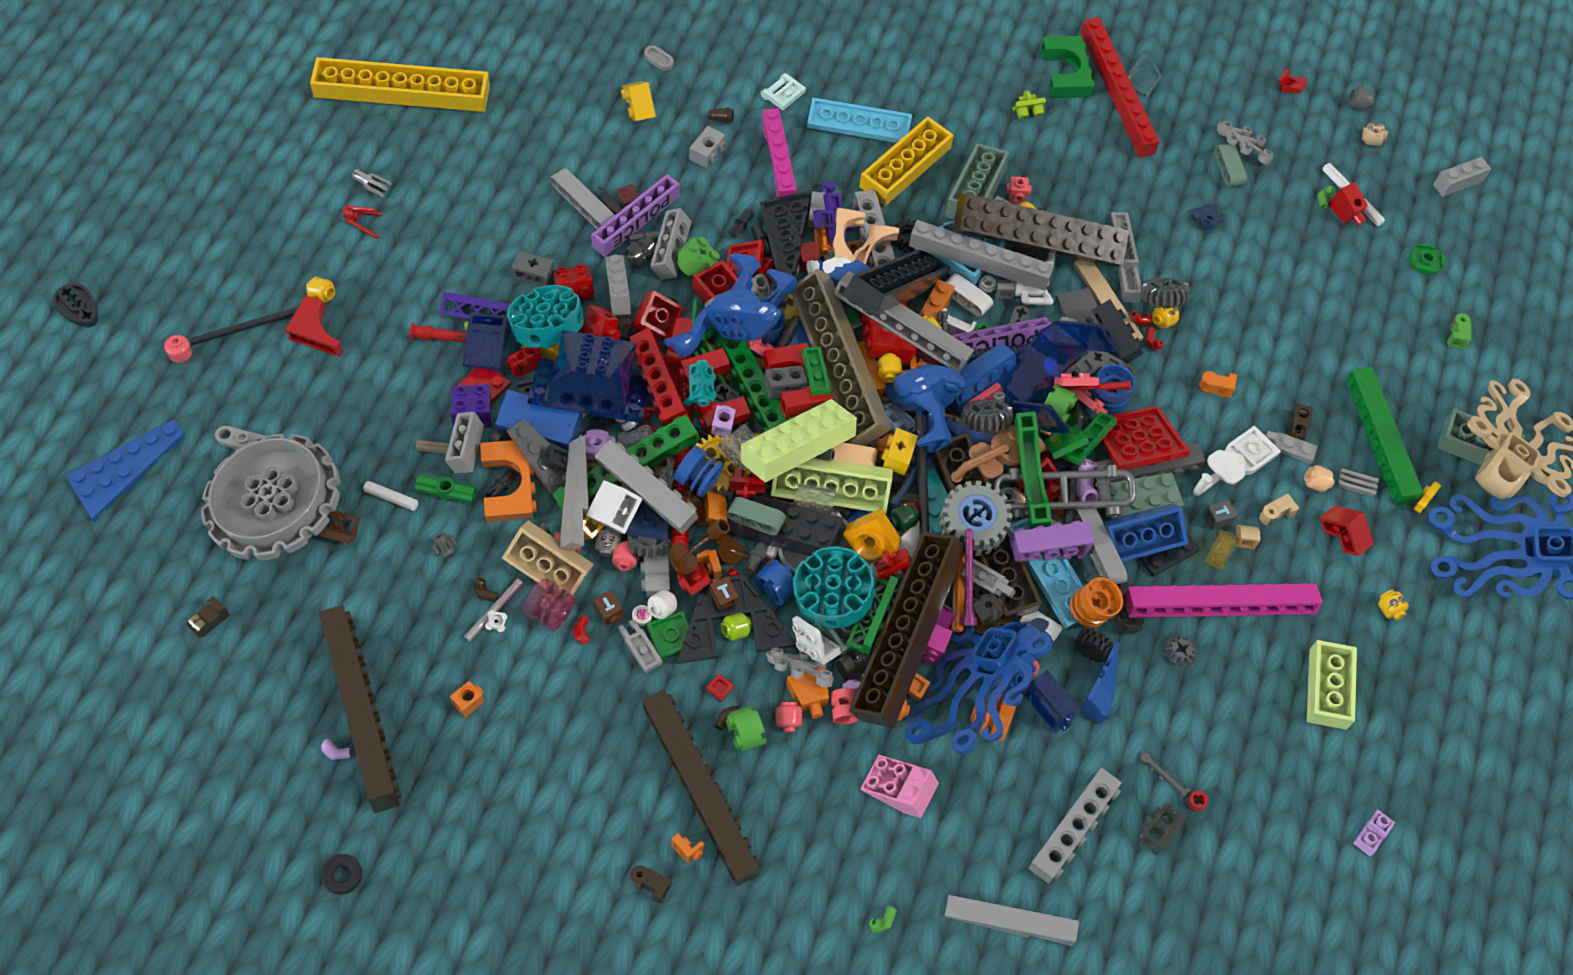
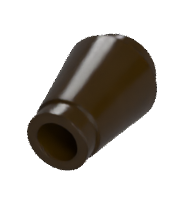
(722, 115)

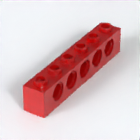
(658, 376)

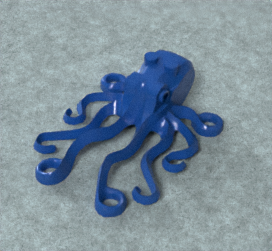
(1544, 549)
(996, 659)

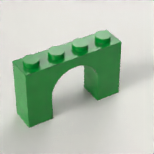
(1073, 51)

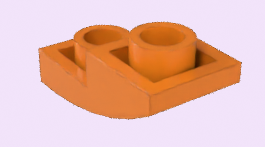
(715, 506)

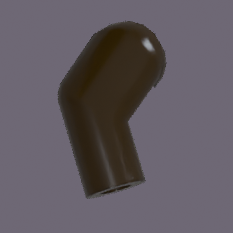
(721, 721)

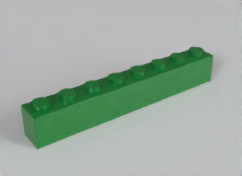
(1384, 436)

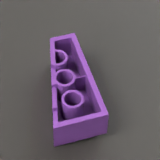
(1052, 541)

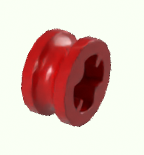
(1197, 794)

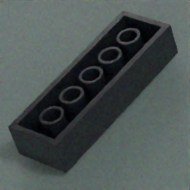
(801, 532)

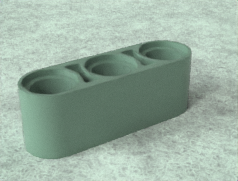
(1230, 165)
(756, 516)

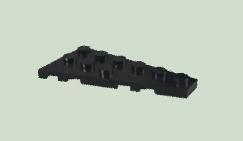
(785, 226)

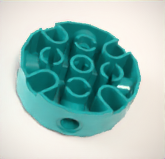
(543, 314)
(834, 587)

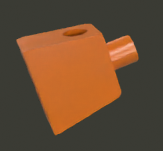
(808, 694)

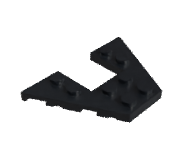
(700, 638)

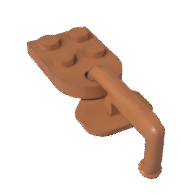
(991, 458)

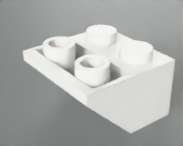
(614, 507)

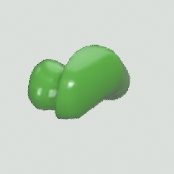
(1324, 195)
(884, 923)

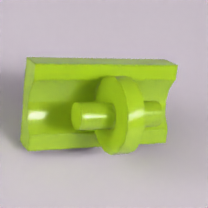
(1029, 102)

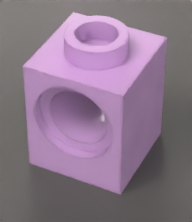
(719, 427)

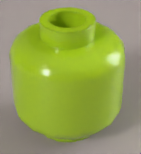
(736, 626)

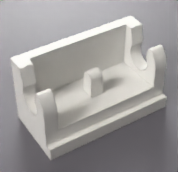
(957, 326)

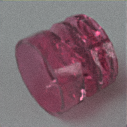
(549, 604)

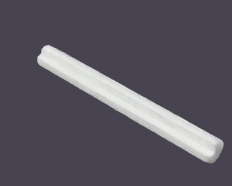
(1341, 182)

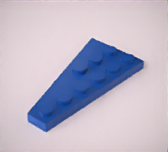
(119, 470)

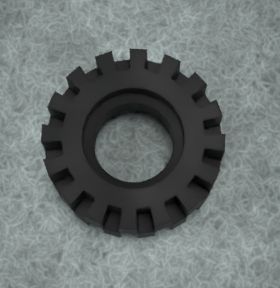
(902, 242)
(1093, 644)

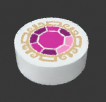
(641, 615)

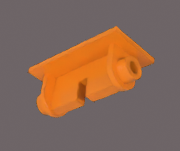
(822, 241)

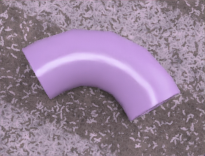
(1085, 486)

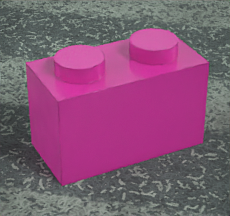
(937, 644)

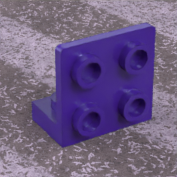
(471, 399)

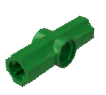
(456, 490)

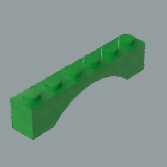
(1029, 455)

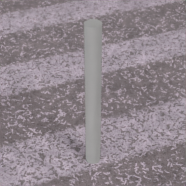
(495, 607)

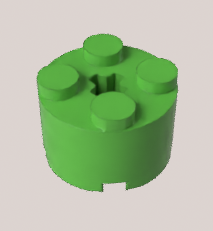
(696, 256)
(1062, 401)
(746, 728)

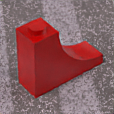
(307, 327)

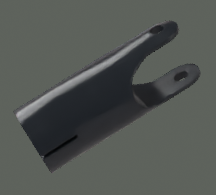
(613, 205)

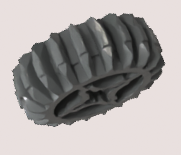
(1165, 292)
(987, 416)

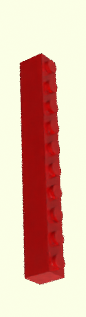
(1119, 87)

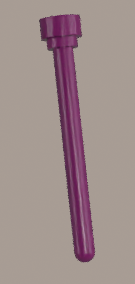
(968, 617)

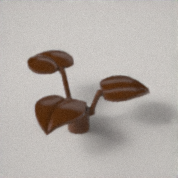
(728, 550)

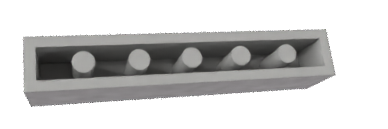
(645, 485)

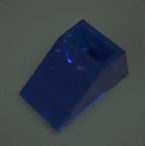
(485, 341)

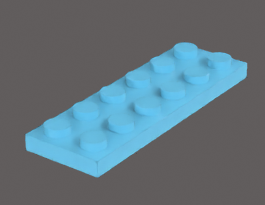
(858, 120)
(1055, 580)

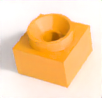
(872, 535)

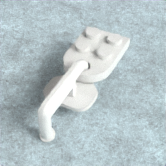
(1240, 458)

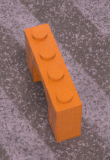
(518, 504)

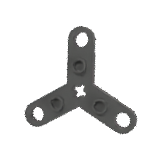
(1088, 364)

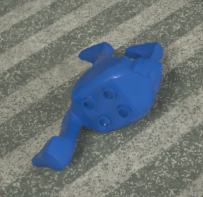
(738, 311)
(927, 393)

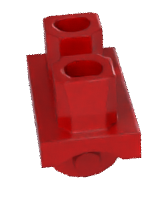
(745, 485)
(891, 563)

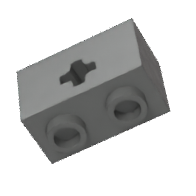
(533, 269)

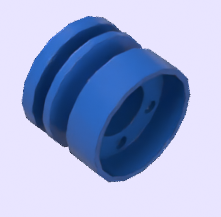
(1114, 400)
(700, 472)

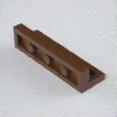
(340, 533)

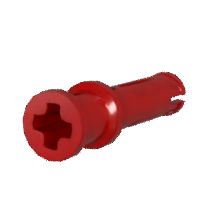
(428, 333)

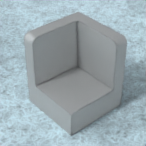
(1005, 289)

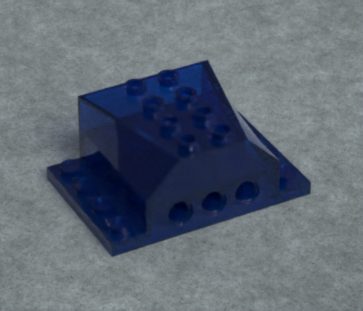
(591, 378)

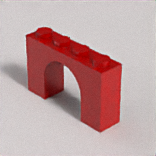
(881, 342)
(720, 365)
(798, 401)

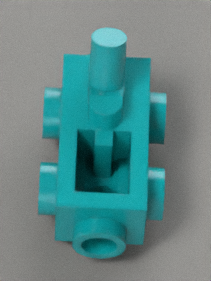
(701, 384)

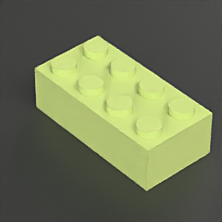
(1332, 685)

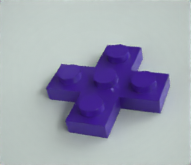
(827, 218)

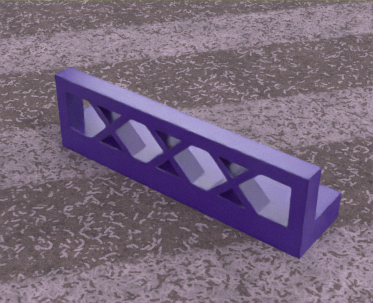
(483, 303)

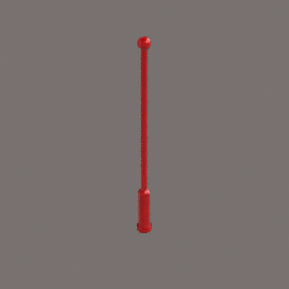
(1103, 386)

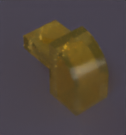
(1221, 549)

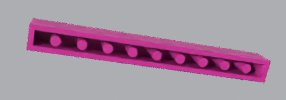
(1222, 600)

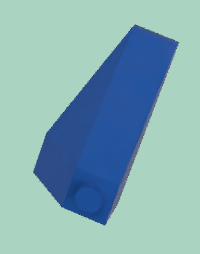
(1102, 692)

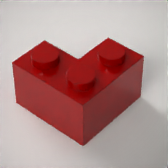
(1349, 527)

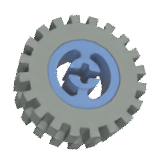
(972, 501)

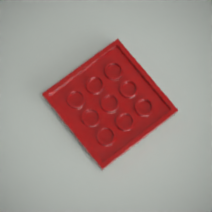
(1143, 439)

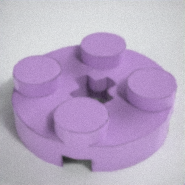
(595, 437)

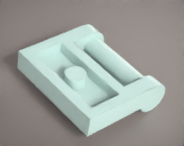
(787, 94)

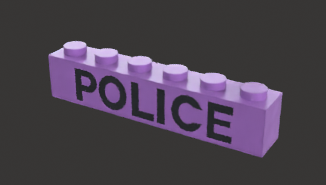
(635, 215)
(1009, 334)

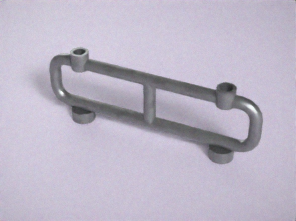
(1113, 507)

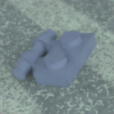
(899, 418)

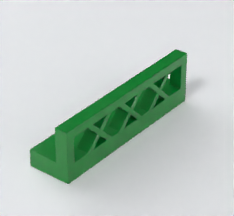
(878, 618)

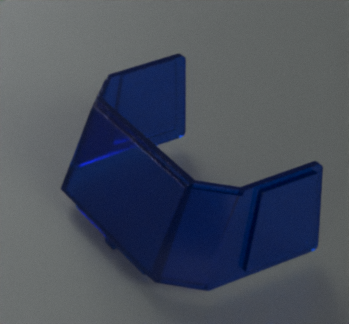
(1048, 358)

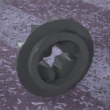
(1179, 658)

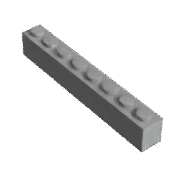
(981, 255)
(916, 331)

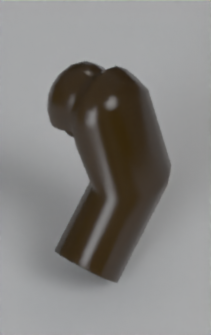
(483, 592)

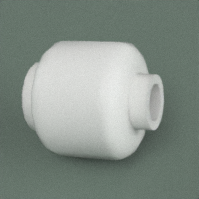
(662, 604)

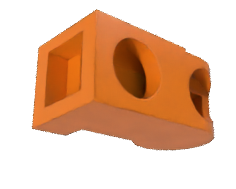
(1218, 384)

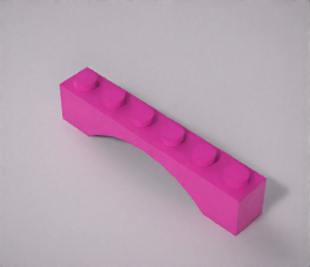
(780, 158)

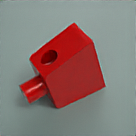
(1349, 204)
(600, 323)

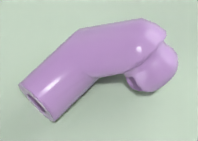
(333, 752)

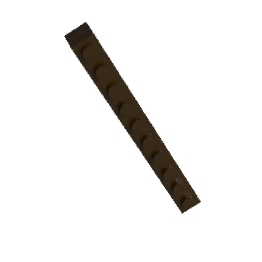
(700, 787)

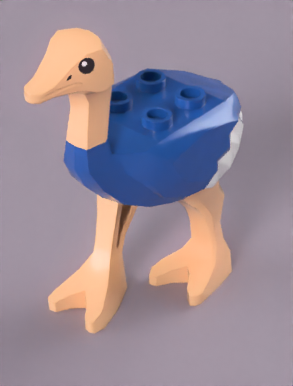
(844, 259)

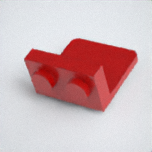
(577, 279)

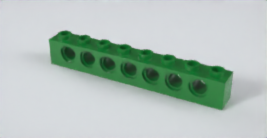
(746, 386)
(653, 457)

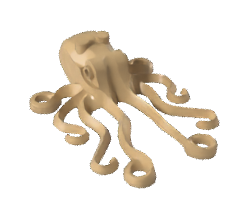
(1513, 457)

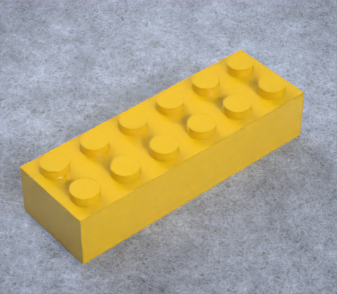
(906, 160)

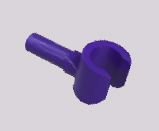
(828, 186)

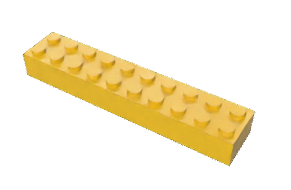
(400, 84)

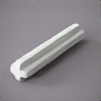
(390, 495)

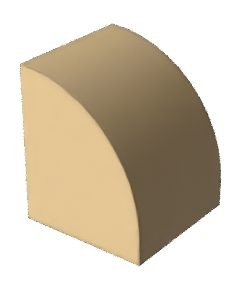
(1247, 536)

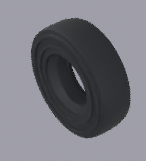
(336, 862)

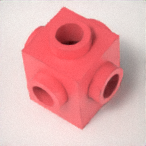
(1018, 190)

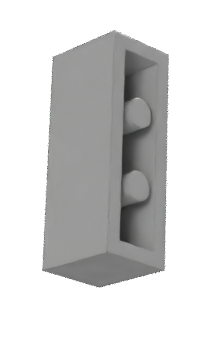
(1462, 176)
(464, 442)

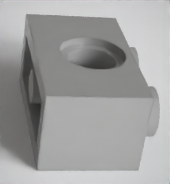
(707, 147)

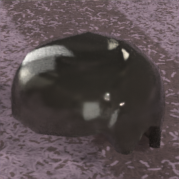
(1129, 625)

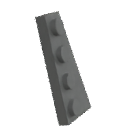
(534, 450)

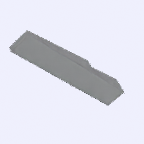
(1128, 272)
(574, 497)
(1012, 920)

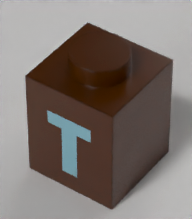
(723, 593)
(608, 608)

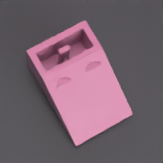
(900, 785)

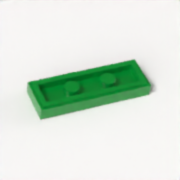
(816, 371)

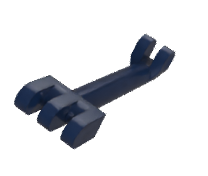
(896, 501)

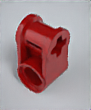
(526, 361)

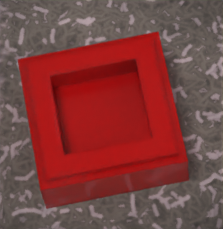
(719, 687)

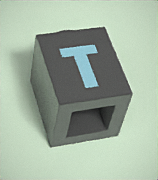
(1220, 515)

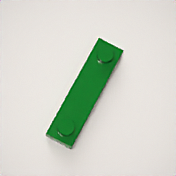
(1095, 433)

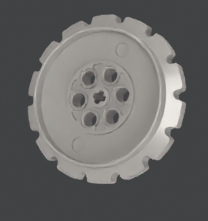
(270, 497)

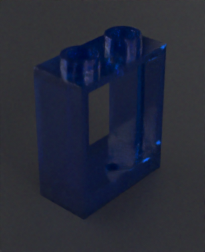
(1051, 702)

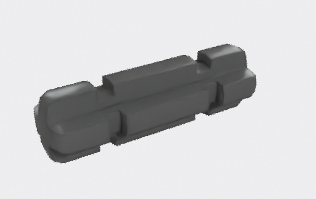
(942, 316)

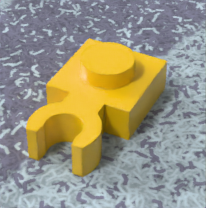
(1428, 492)

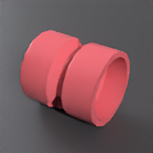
(842, 700)

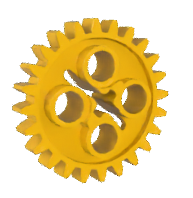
(711, 446)

